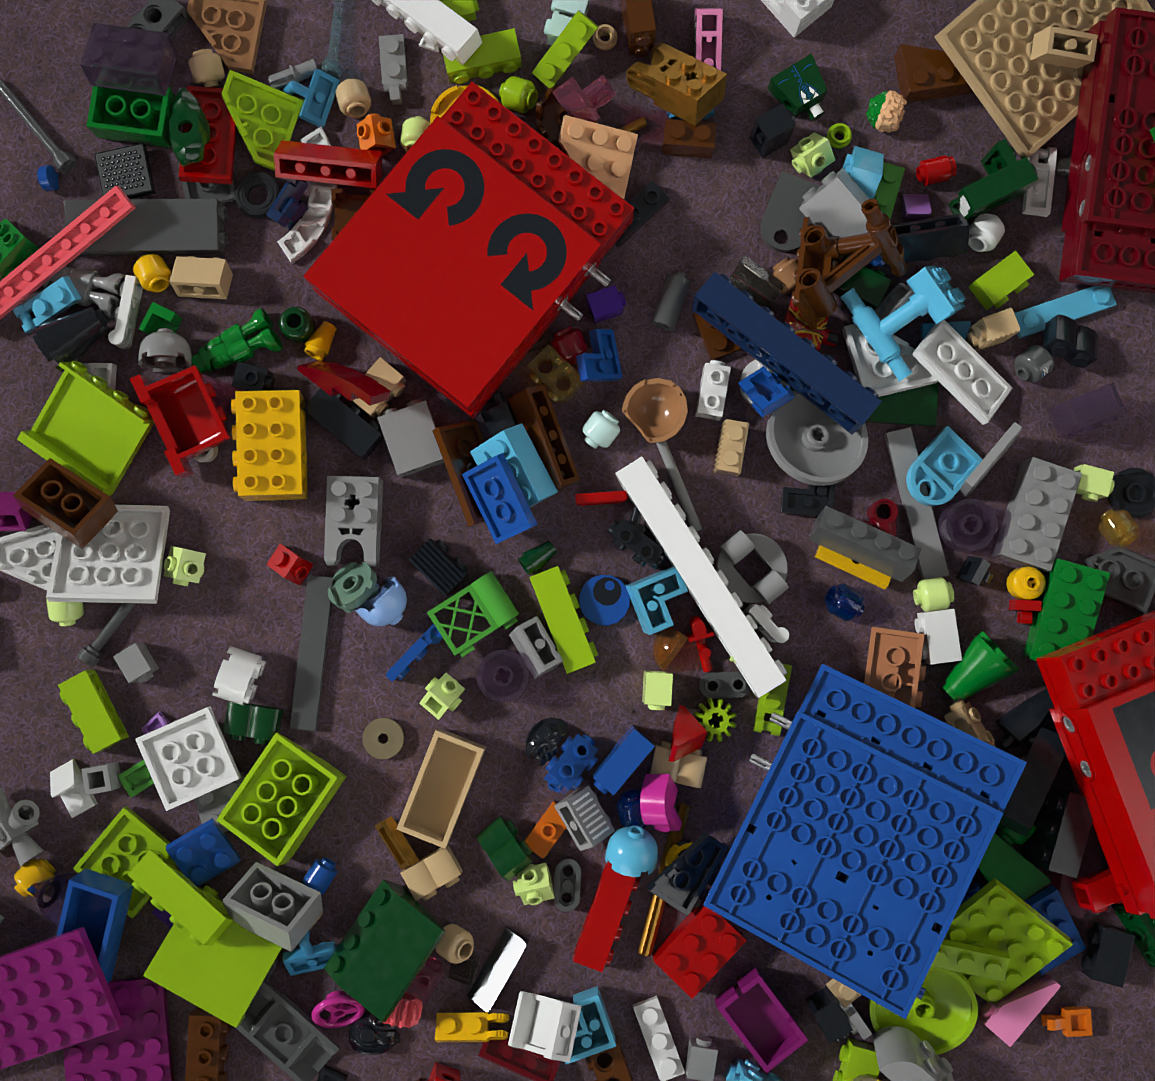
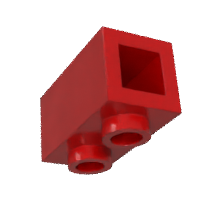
(1096, 891)

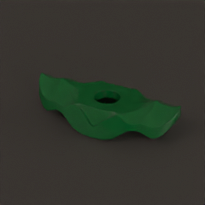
(190, 145)

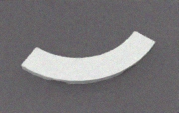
(316, 218)

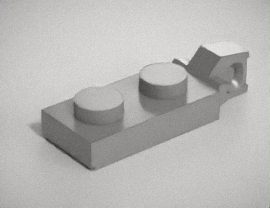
(393, 66)

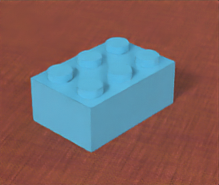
(523, 461)

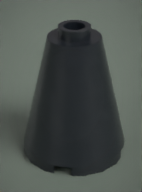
(71, 335)

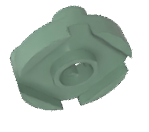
(350, 597)

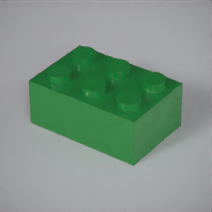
(131, 116)

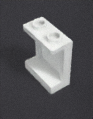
(545, 1026)

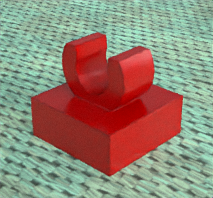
(1025, 609)

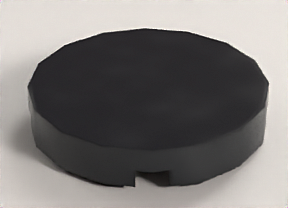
(1130, 497)

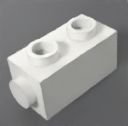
(713, 390)

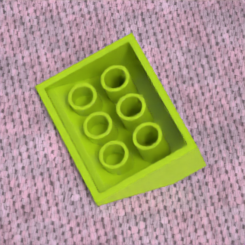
(281, 799)

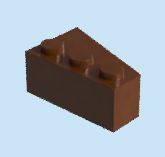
(927, 74)

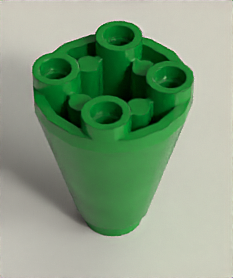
(980, 668)

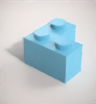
(865, 169)
(649, 598)
(594, 1026)

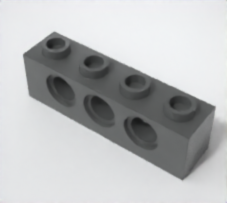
(171, 12)

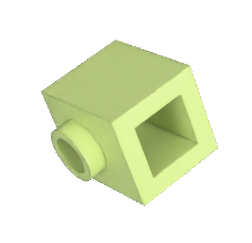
(1094, 482)

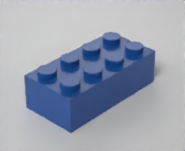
(101, 908)

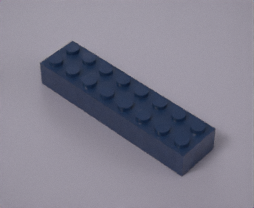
(785, 353)

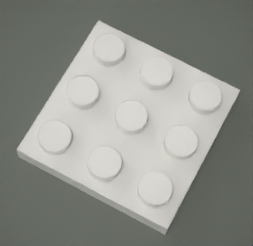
(188, 758)

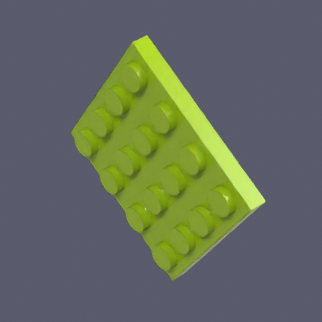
(1006, 923)

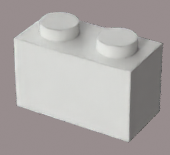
(941, 636)

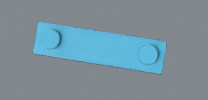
(1072, 305)

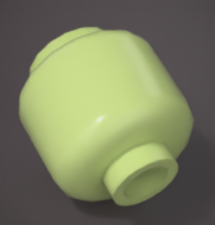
(412, 130)
(934, 594)
(65, 612)

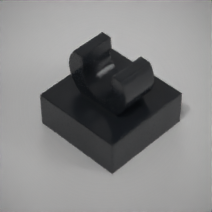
(975, 571)

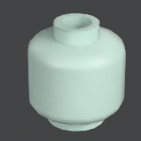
(601, 429)

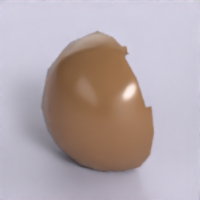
(656, 409)

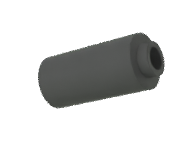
(671, 301)

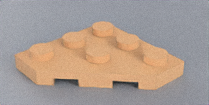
(599, 150)

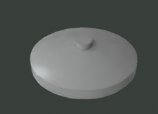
(812, 444)

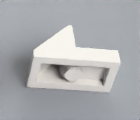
(68, 783)

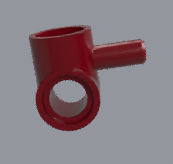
(886, 525)

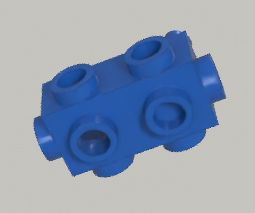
(566, 770)

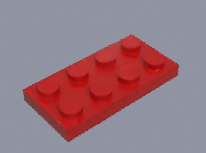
(220, 150)

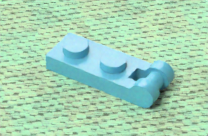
(48, 303)

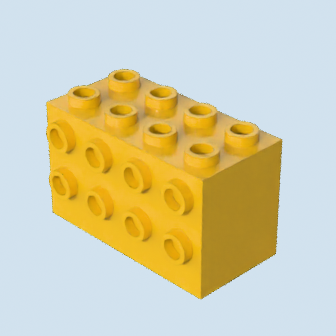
(270, 445)

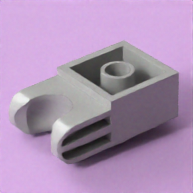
(348, 525)

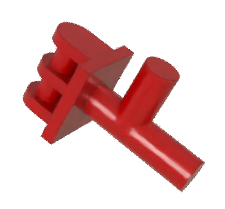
(699, 634)

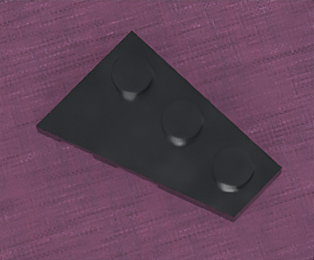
(688, 874)

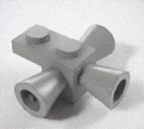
(16, 825)

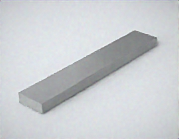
(918, 516)

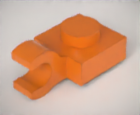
(1073, 1021)

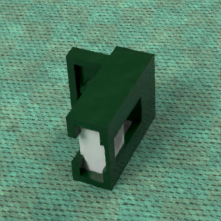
(1005, 182)

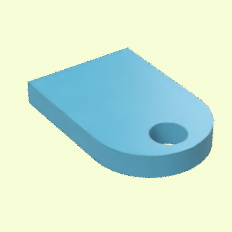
(943, 467)

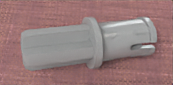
(295, 73)

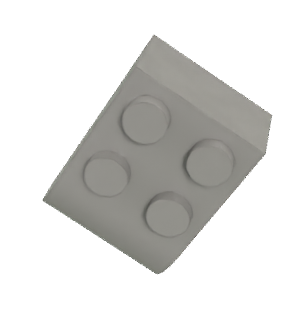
(273, 906)
(907, 1058)

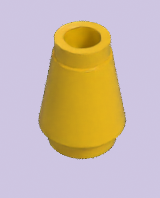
(320, 342)

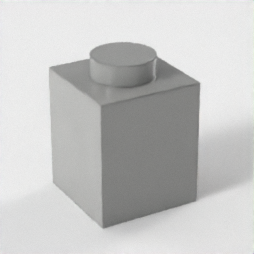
(136, 663)
(101, 778)
(701, 1059)

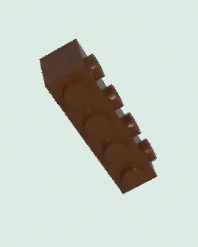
(536, 413)
(206, 1047)

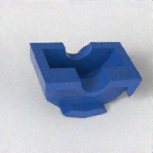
(766, 391)

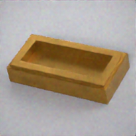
(396, 843)

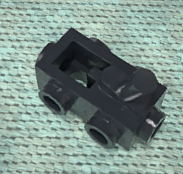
(631, 536)

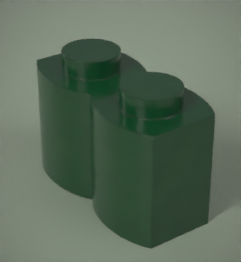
(252, 721)
(504, 848)

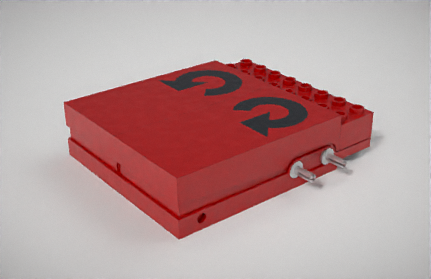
(471, 248)

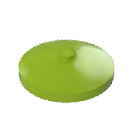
(942, 1015)

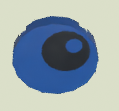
(604, 600)

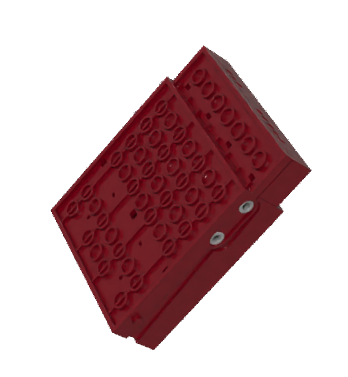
(1113, 161)

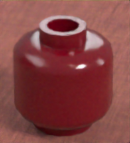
(569, 344)

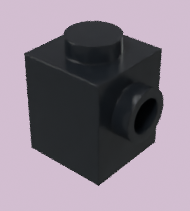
(252, 378)

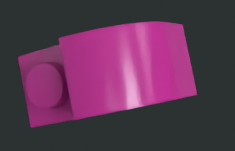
(658, 802)

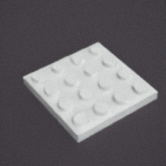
(117, 564)

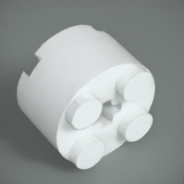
(238, 675)

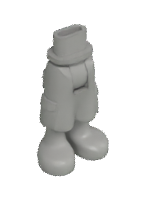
(87, 281)

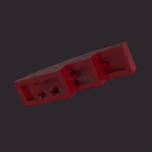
(344, 380)

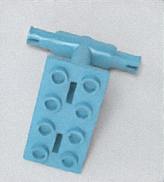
(931, 296)

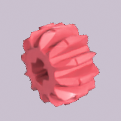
(406, 1012)

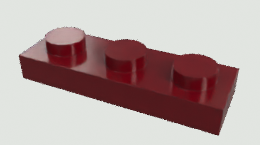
(518, 1060)

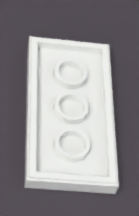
(962, 371)

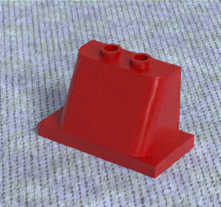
(184, 415)

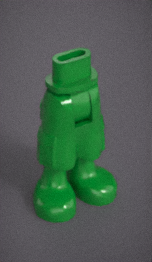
(234, 345)

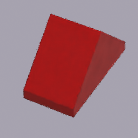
(687, 735)

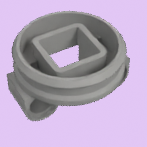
(771, 584)

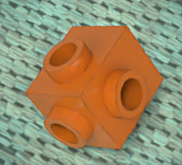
(376, 133)

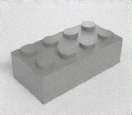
(1037, 514)

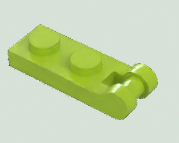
(771, 703)

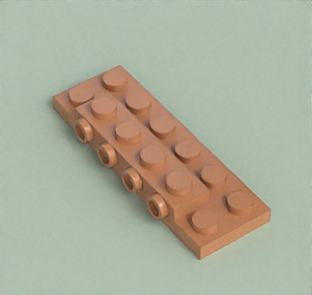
(896, 664)

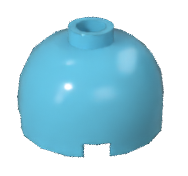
(632, 851)

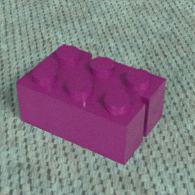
(760, 1020)

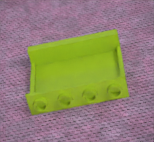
(89, 428)
(217, 976)

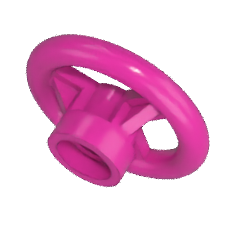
(338, 1005)

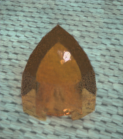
(666, 646)

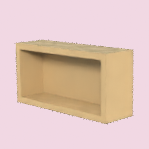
(441, 788)

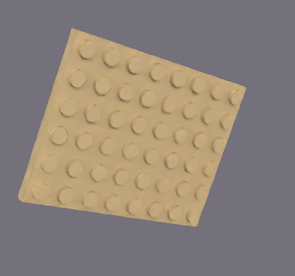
(993, 54)

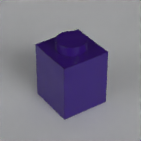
(605, 303)

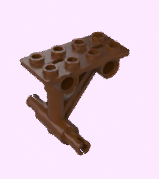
(821, 265)

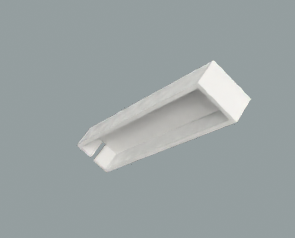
(700, 577)

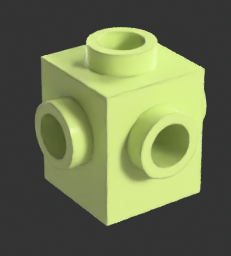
(812, 155)
(184, 565)
(442, 695)
(534, 884)

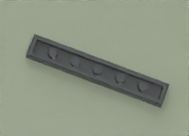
(312, 654)

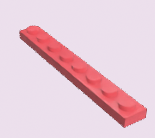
(63, 248)

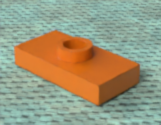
(546, 832)

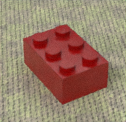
(698, 949)

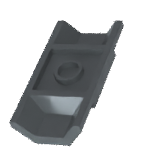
(286, 1034)

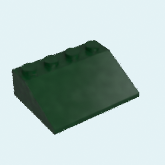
(384, 949)

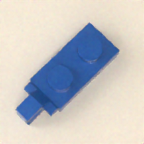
(416, 651)

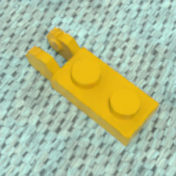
(469, 1027)

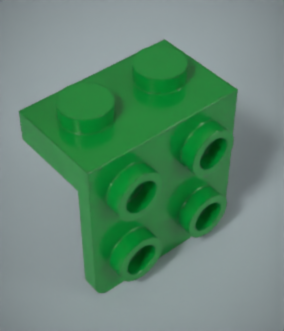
(13, 248)

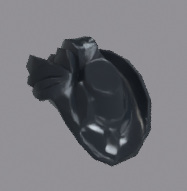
(544, 738)
(372, 1036)

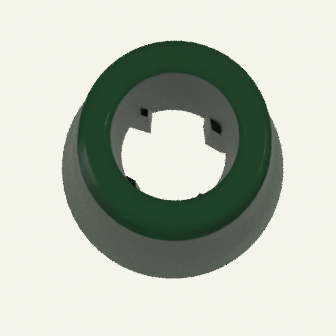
(536, 557)

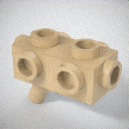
(968, 720)

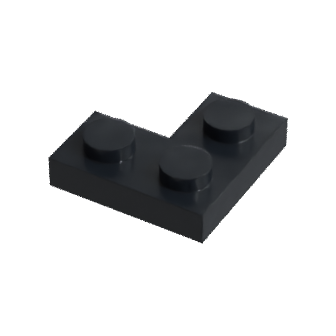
(807, 501)

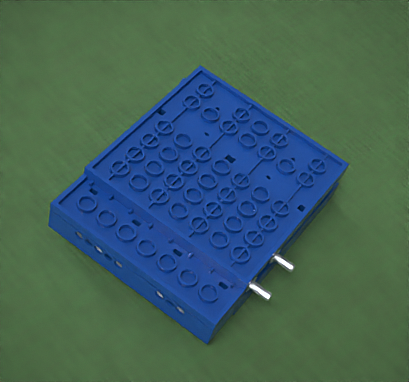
(864, 838)

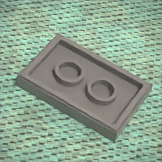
(990, 460)

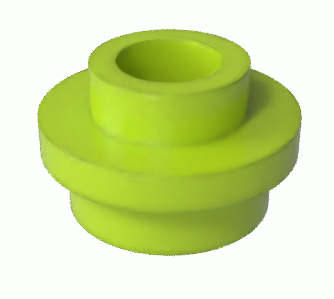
(842, 129)

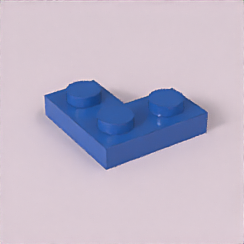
(604, 361)

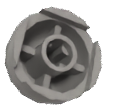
(165, 352)

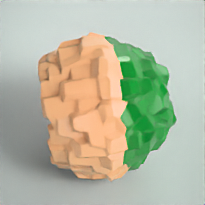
(886, 111)

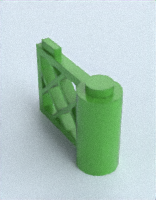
(492, 603)

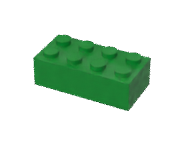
(1068, 608)

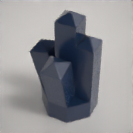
(287, 205)

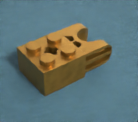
(678, 83)

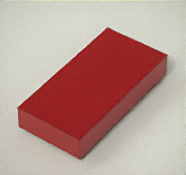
(601, 498)

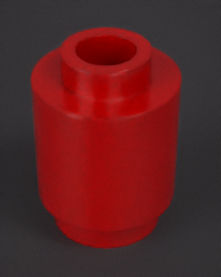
(936, 170)

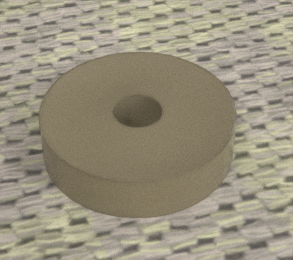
(395, 738)

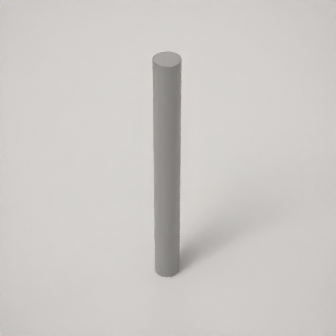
(679, 485)

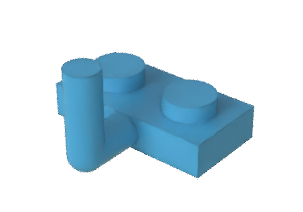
(317, 97)
(308, 957)

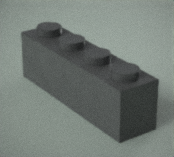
(864, 544)

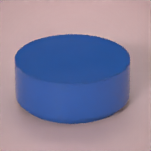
(48, 178)

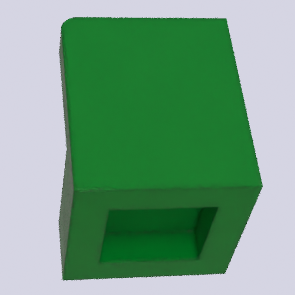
(158, 318)

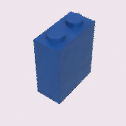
(622, 761)

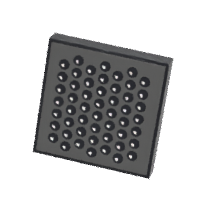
(126, 168)

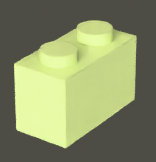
(657, 689)

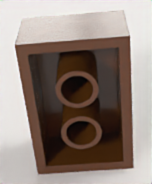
(66, 503)

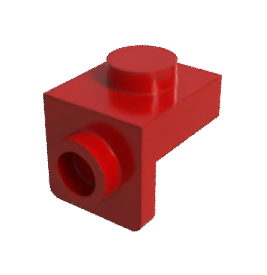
(289, 565)

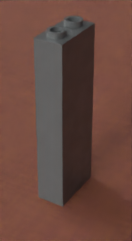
(160, 228)

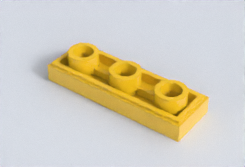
(856, 569)

